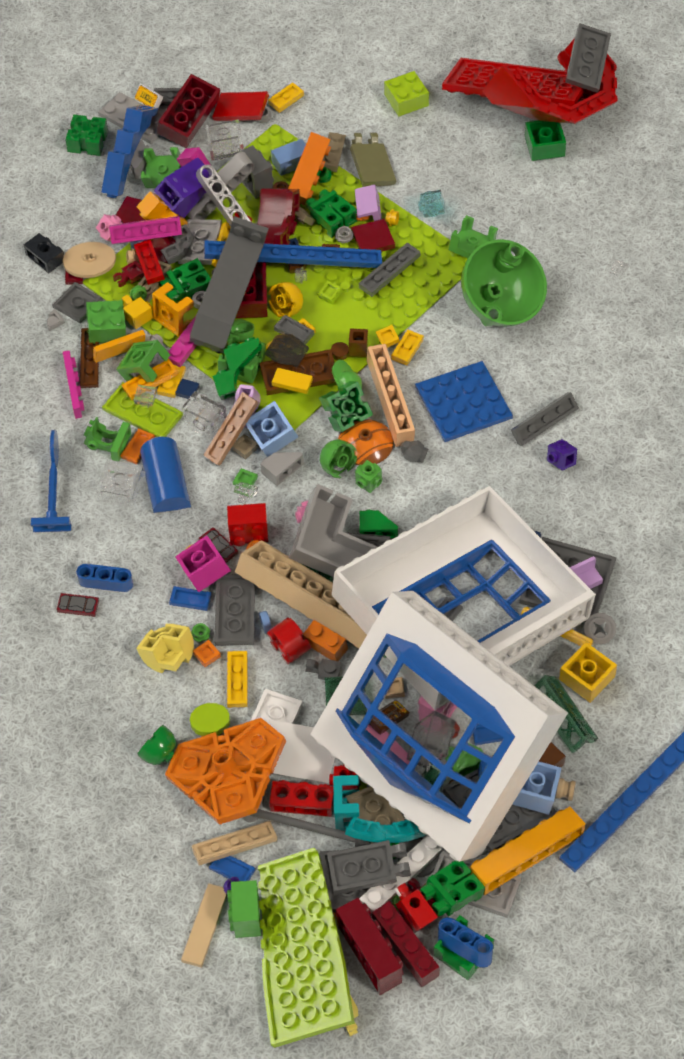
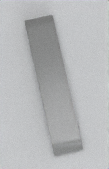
(232, 175)
(224, 192)

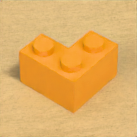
(154, 208)

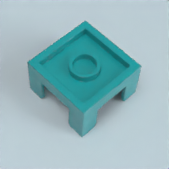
(341, 808)

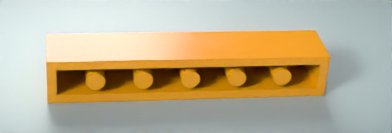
(528, 849)

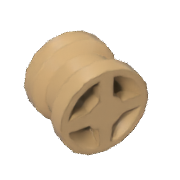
(565, 789)

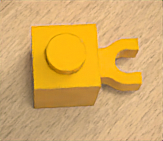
(137, 311)

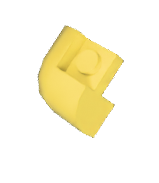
(166, 647)

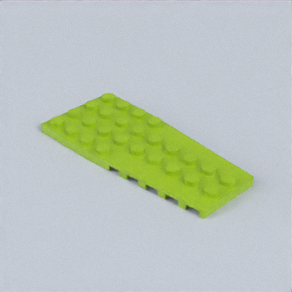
(302, 951)

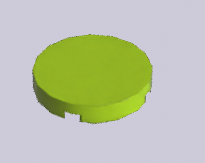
(209, 719)

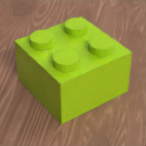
(406, 93)

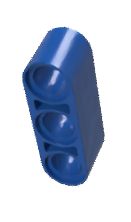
(98, 572)
(465, 942)

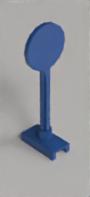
(51, 522)

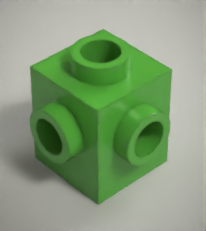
(368, 476)

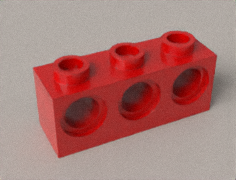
(307, 806)

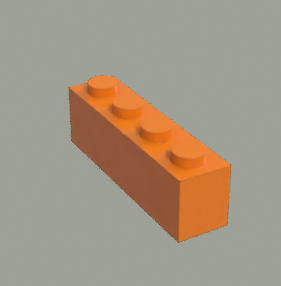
(309, 164)

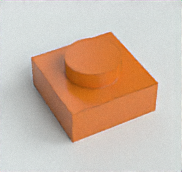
(206, 653)

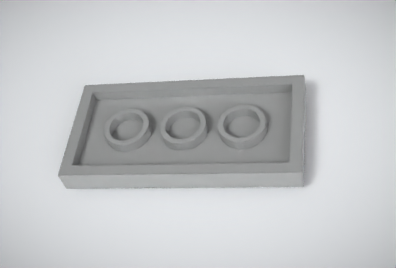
(115, 113)
(497, 901)

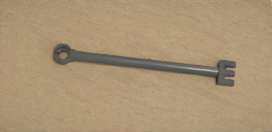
(308, 826)

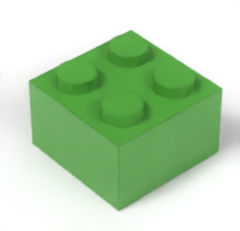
(105, 321)
(244, 909)

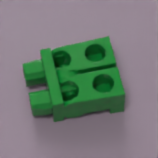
(332, 211)
(186, 280)
(452, 888)

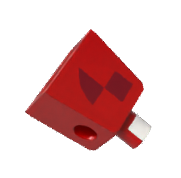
(415, 917)

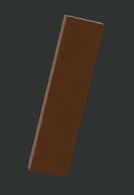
(88, 367)

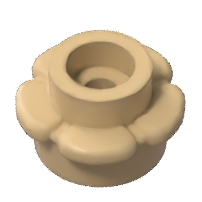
(131, 256)

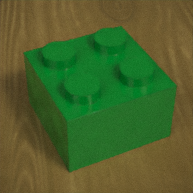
(545, 140)

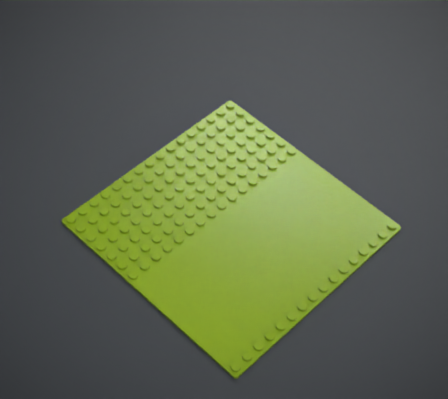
(395, 304)

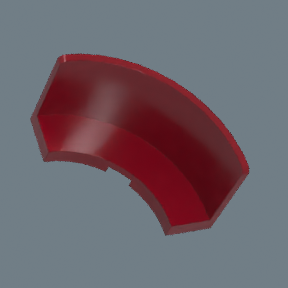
(278, 213)

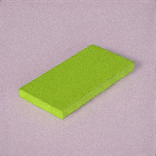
(156, 419)

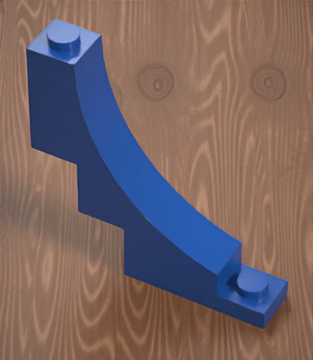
(118, 161)

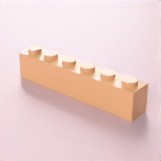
(390, 394)

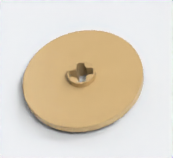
(89, 259)

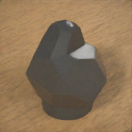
(414, 451)

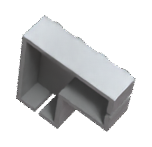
(320, 533)

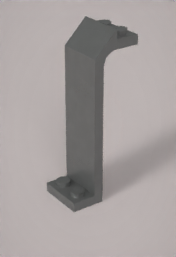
(228, 285)

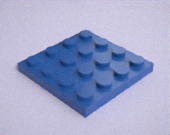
(463, 401)

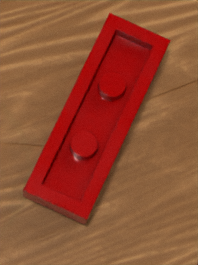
(149, 262)

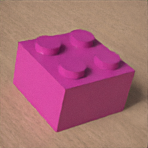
(202, 563)

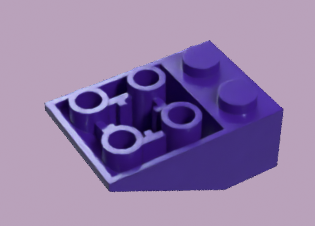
(182, 189)

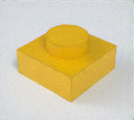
(387, 336)

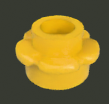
(392, 217)

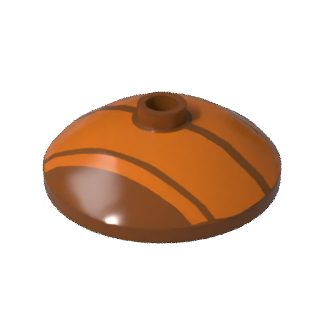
(375, 446)

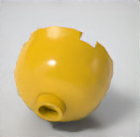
(285, 299)

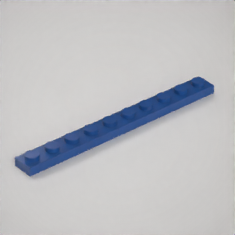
(306, 255)
(625, 805)

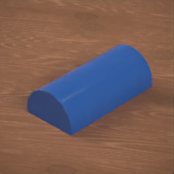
(164, 475)

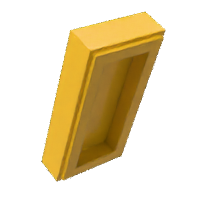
(292, 380)

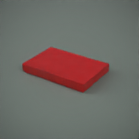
(240, 106)

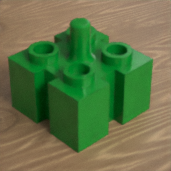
(86, 135)
(346, 406)

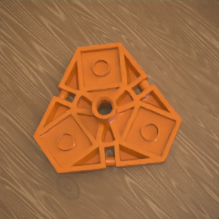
(229, 776)

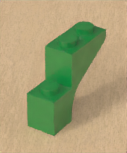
(237, 358)

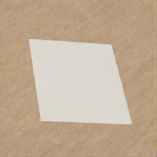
(302, 754)

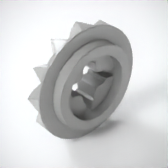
(590, 628)

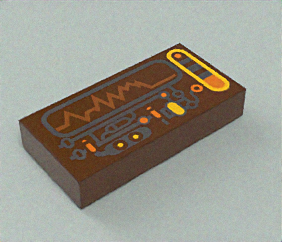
(394, 711)

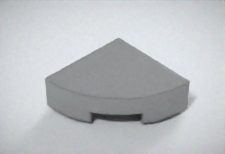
(54, 320)

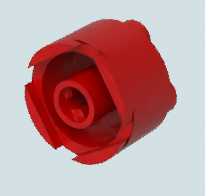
(289, 640)

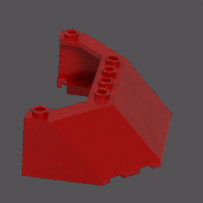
(517, 94)

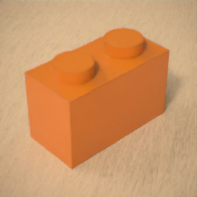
(325, 641)

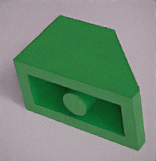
(376, 523)

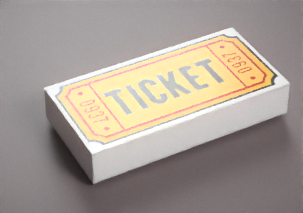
(147, 96)

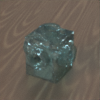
(432, 203)

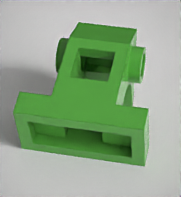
(119, 438)

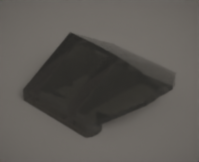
(287, 350)

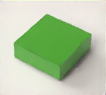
(245, 476)

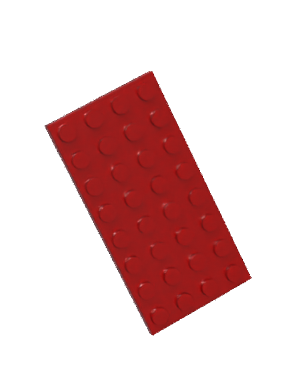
(473, 75)

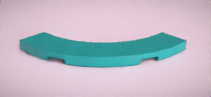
(374, 832)

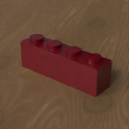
(406, 944)

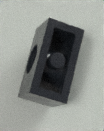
(44, 252)

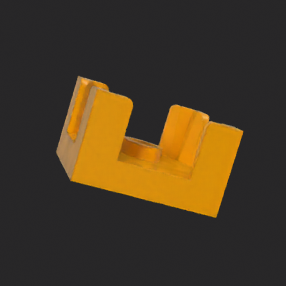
(170, 313)

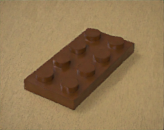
(314, 364)

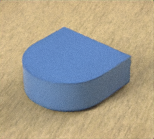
(265, 621)

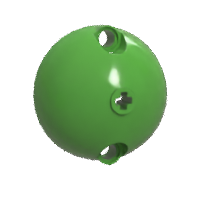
(503, 292)

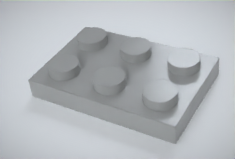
(201, 231)

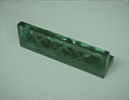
(575, 718)

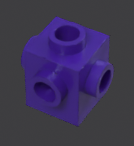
(562, 454)

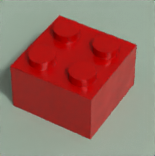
(247, 523)

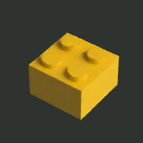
(587, 672)

